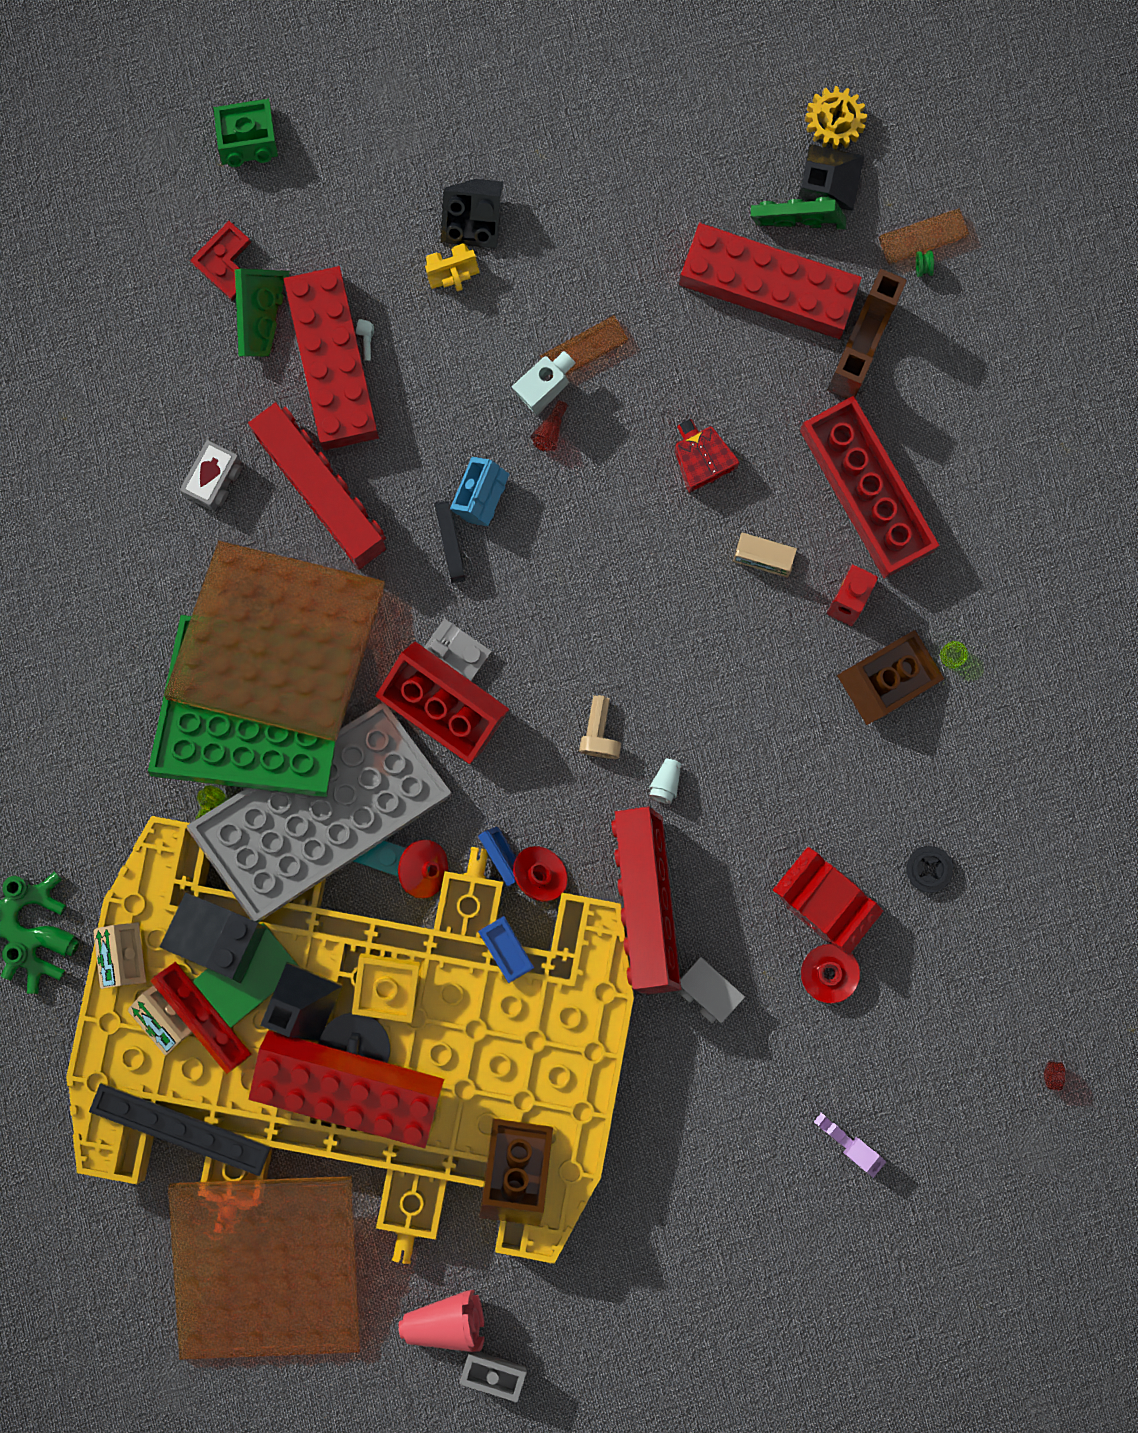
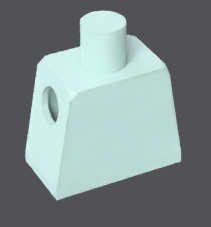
(539, 393)

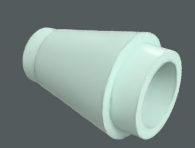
(666, 782)

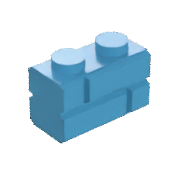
(479, 491)

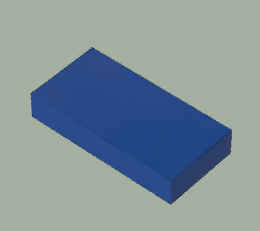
(500, 853)
(506, 949)

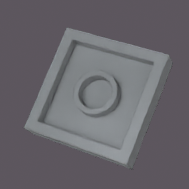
(458, 649)

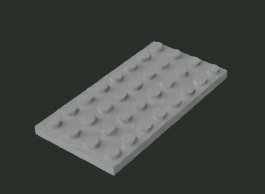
(285, 843)

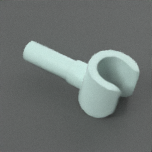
(366, 329)

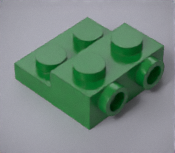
(245, 132)

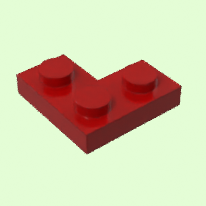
(217, 258)

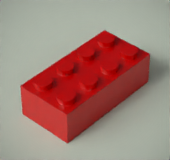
(442, 702)

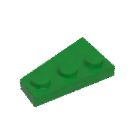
(797, 210)
(257, 305)

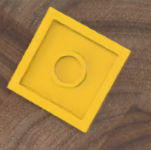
(385, 988)

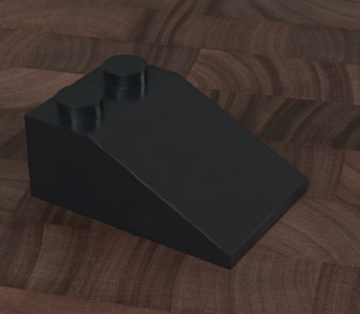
(213, 937)

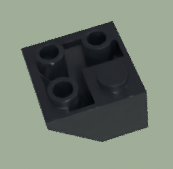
(831, 175)
(472, 213)
(301, 1003)

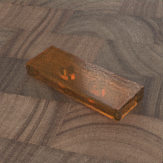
(923, 236)
(590, 344)

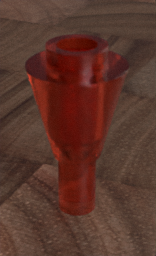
(547, 434)

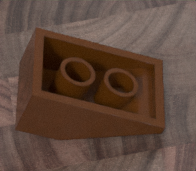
(890, 677)
(516, 1172)

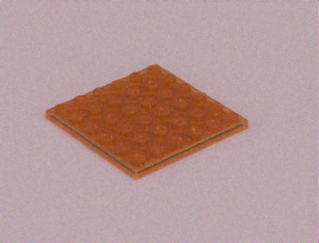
(275, 640)
(264, 1267)

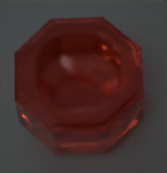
(1054, 1075)

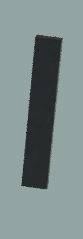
(180, 1129)

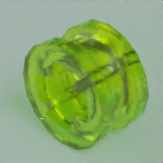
(948, 661)

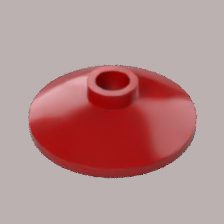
(414, 868)
(547, 868)
(845, 974)

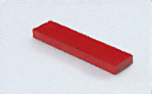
(201, 1017)

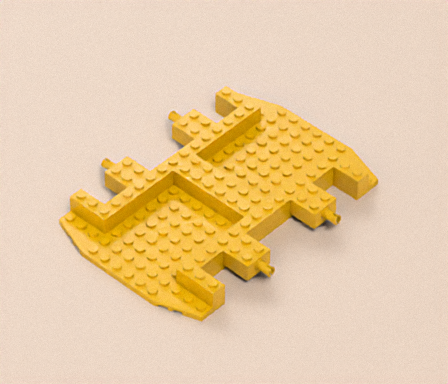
(506, 1050)

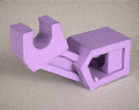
(855, 1149)

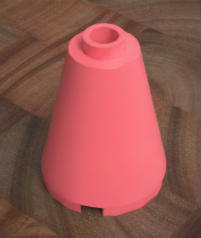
(446, 1324)

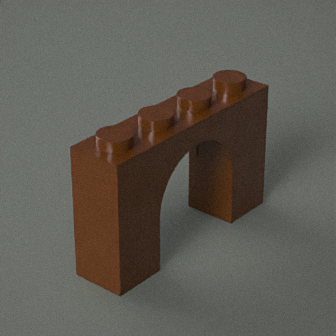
(866, 334)

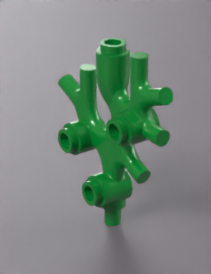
(28, 940)

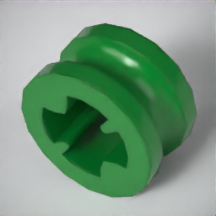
(924, 263)

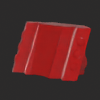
(827, 901)

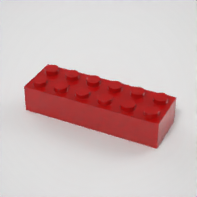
(769, 281)
(331, 358)
(314, 481)
(869, 487)
(646, 901)
(346, 1089)

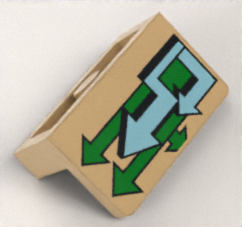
(765, 555)
(119, 955)
(159, 1020)

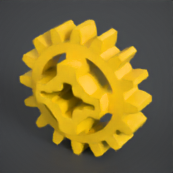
(847, 122)

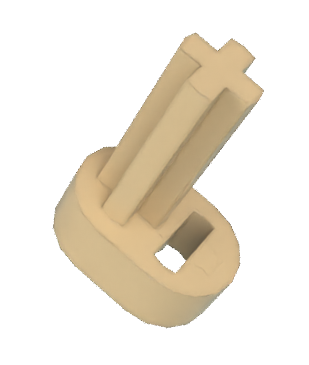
(594, 743)

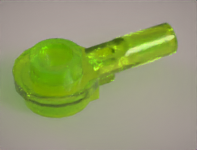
(209, 798)

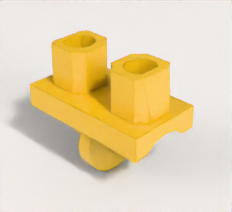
(452, 269)

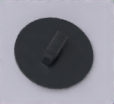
(358, 1036)

